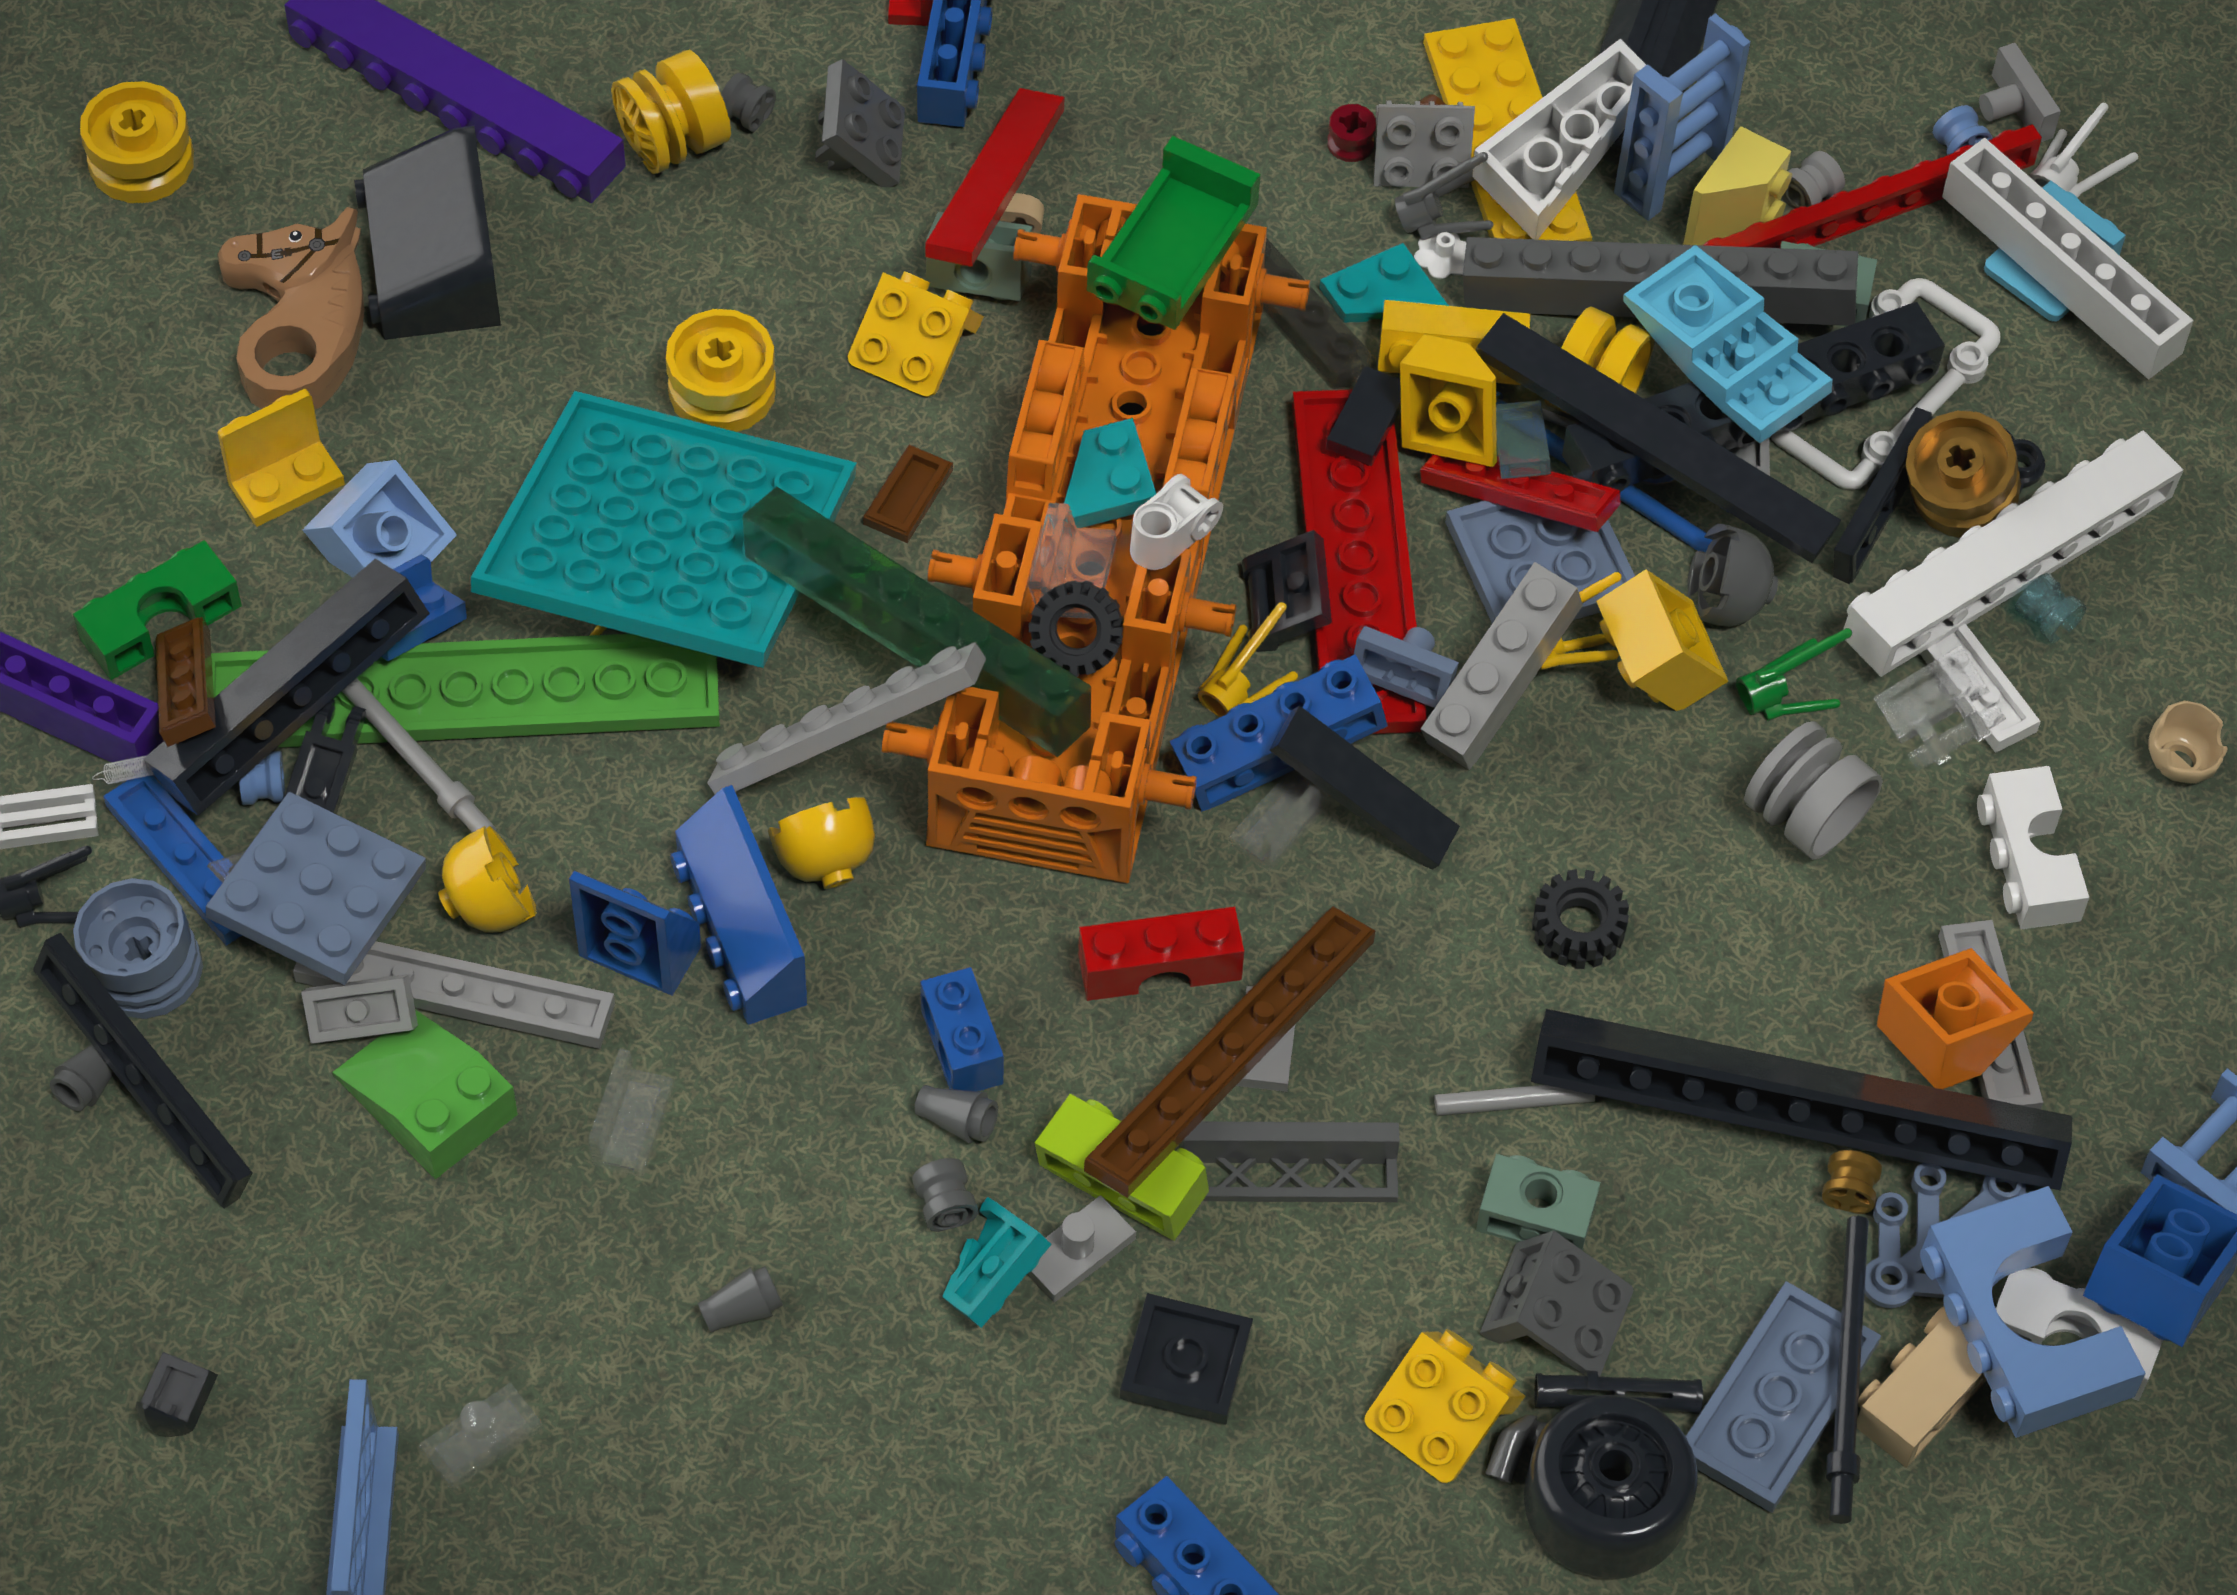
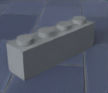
(1502, 666)

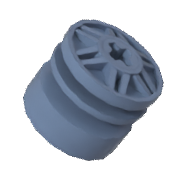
(135, 923)

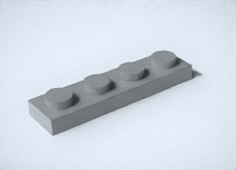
(2011, 1074)

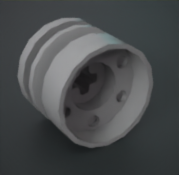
(1813, 790)

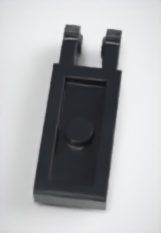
(326, 762)

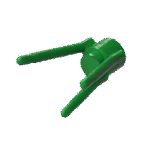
(1767, 686)

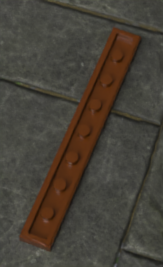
(1228, 1052)

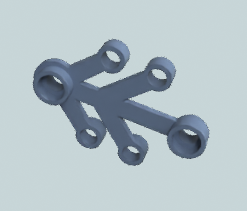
(1908, 1266)

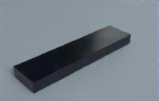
(1877, 504)
(1364, 788)

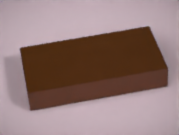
(908, 493)

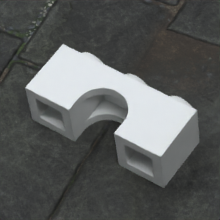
(2038, 885)
(2040, 1306)

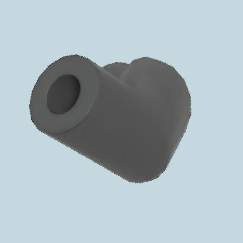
(1510, 1446)

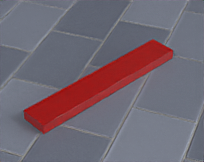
(994, 177)

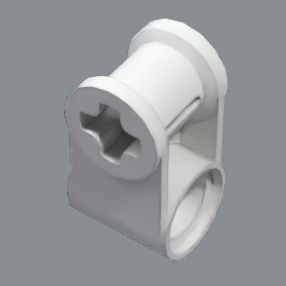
(1171, 523)

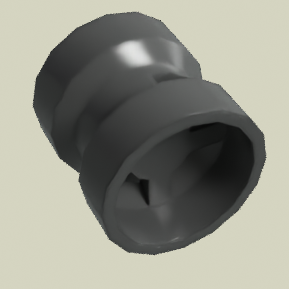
(945, 1195)

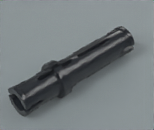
(1683, 1394)

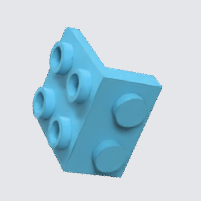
(2023, 285)

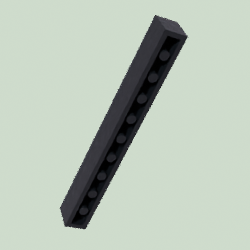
(1803, 1099)

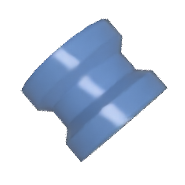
(1959, 128)
(264, 781)

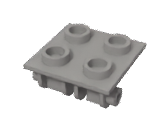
(1420, 142)

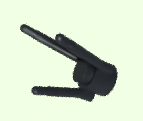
(23, 892)

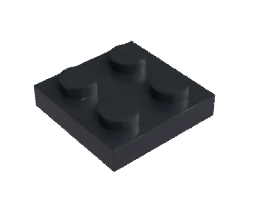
(1186, 1358)

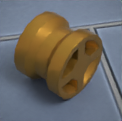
(1852, 1181)

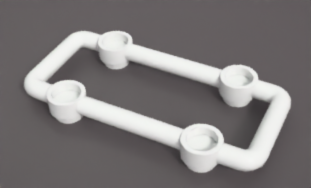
(1966, 363)

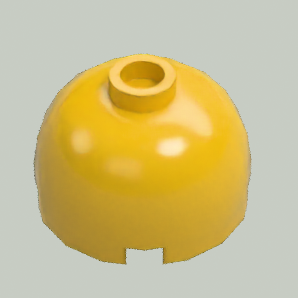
(825, 842)
(484, 884)

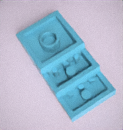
(1727, 343)

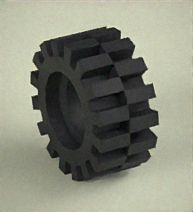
(1099, 605)
(1580, 945)

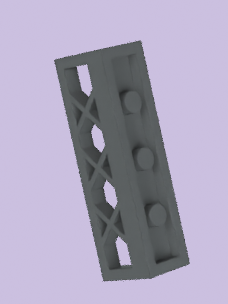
(1300, 1144)

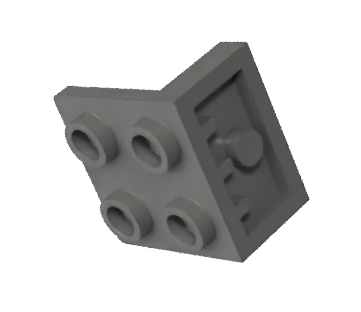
(1559, 1301)

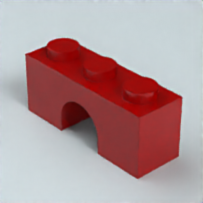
(1126, 953)

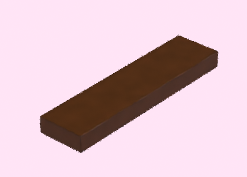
(185, 681)

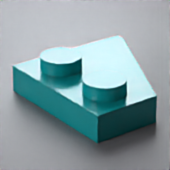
(1391, 275)
(1109, 475)
(994, 1263)

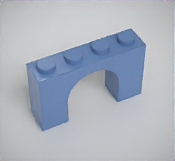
(2028, 1380)

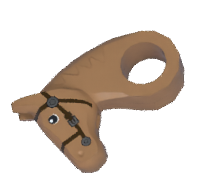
(317, 309)

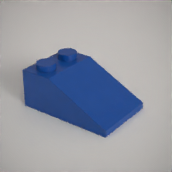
(633, 934)

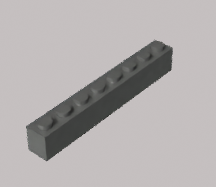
(1574, 275)

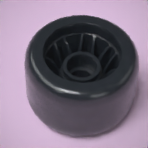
(1602, 1523)

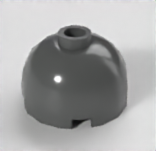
(1738, 571)

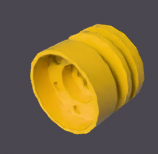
(671, 111)

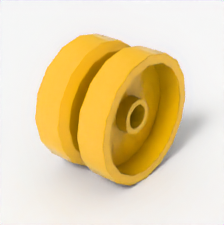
(137, 142)
(1618, 356)
(721, 369)

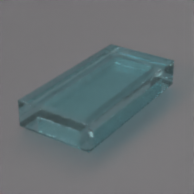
(1521, 440)

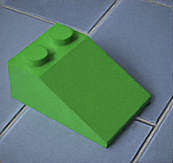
(430, 1093)

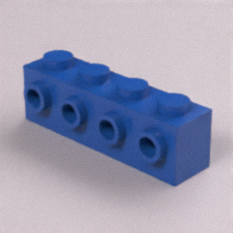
(951, 59)
(1235, 749)
(1183, 1547)

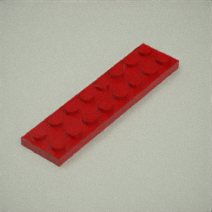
(1365, 542)

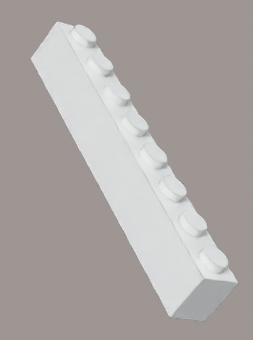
(2010, 552)

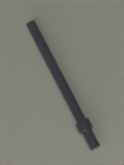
(1843, 1463)

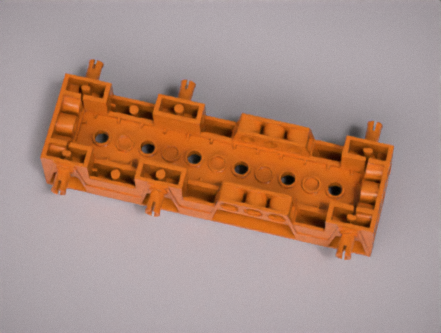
(986, 781)

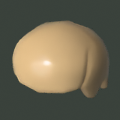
(2191, 730)

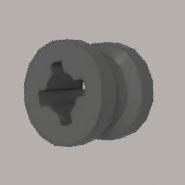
(748, 101)

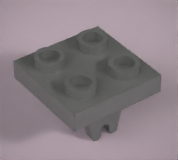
(861, 126)

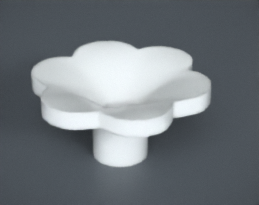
(1441, 255)

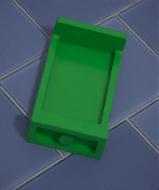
(1175, 234)

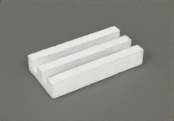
(48, 799)

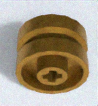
(1962, 471)

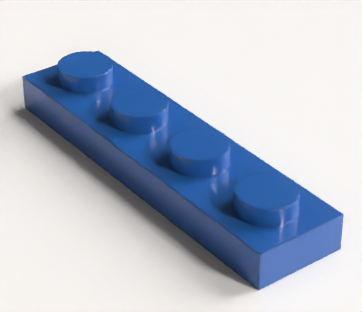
(170, 842)

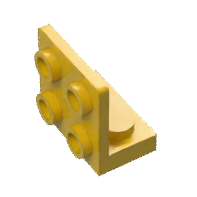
(277, 458)

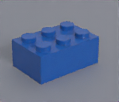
(2166, 1261)

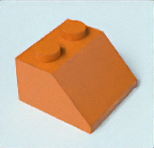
(1951, 1017)

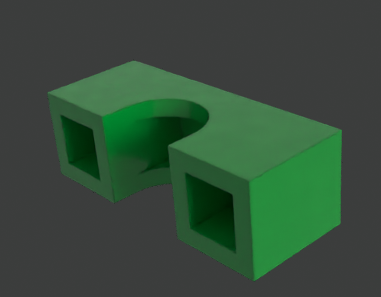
(187, 583)

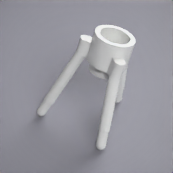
(2064, 170)

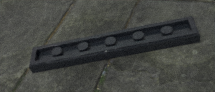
(142, 1071)

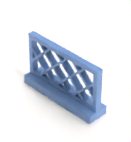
(362, 1500)

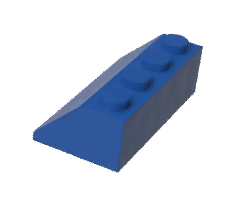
(740, 910)

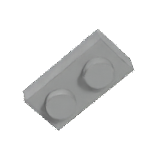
(359, 1008)

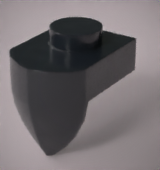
(175, 1396)

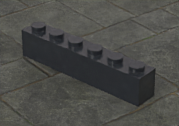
(290, 685)

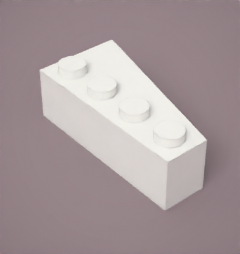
(1559, 140)

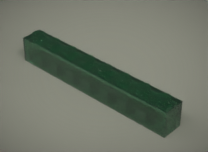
(913, 616)

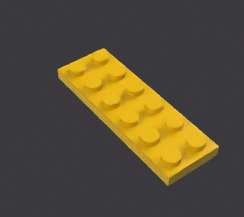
(1492, 71)

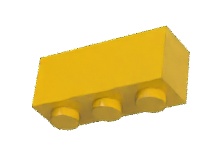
(1408, 321)

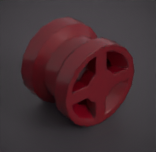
(1362, 127)

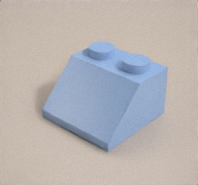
(378, 518)

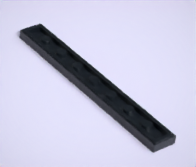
(1658, 438)

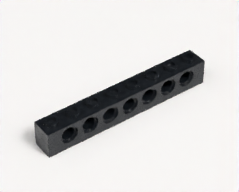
(1861, 359)

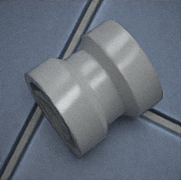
(1815, 180)

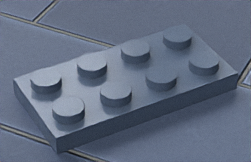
(1774, 1399)

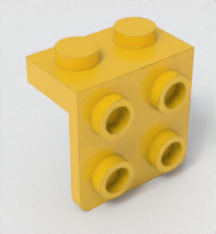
(911, 333)
(1442, 1403)

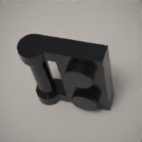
(1298, 582)

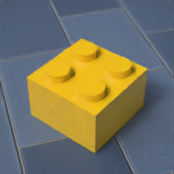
(1660, 641)

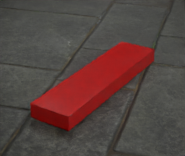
(1547, 496)

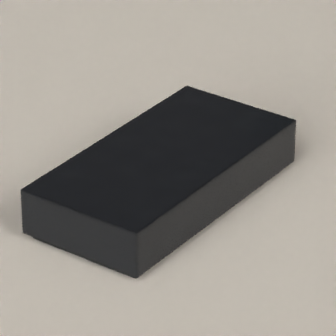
(1366, 416)

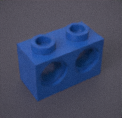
(962, 1031)

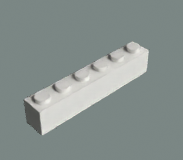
(2067, 258)

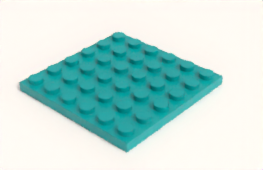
(643, 528)

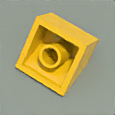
(1448, 401)

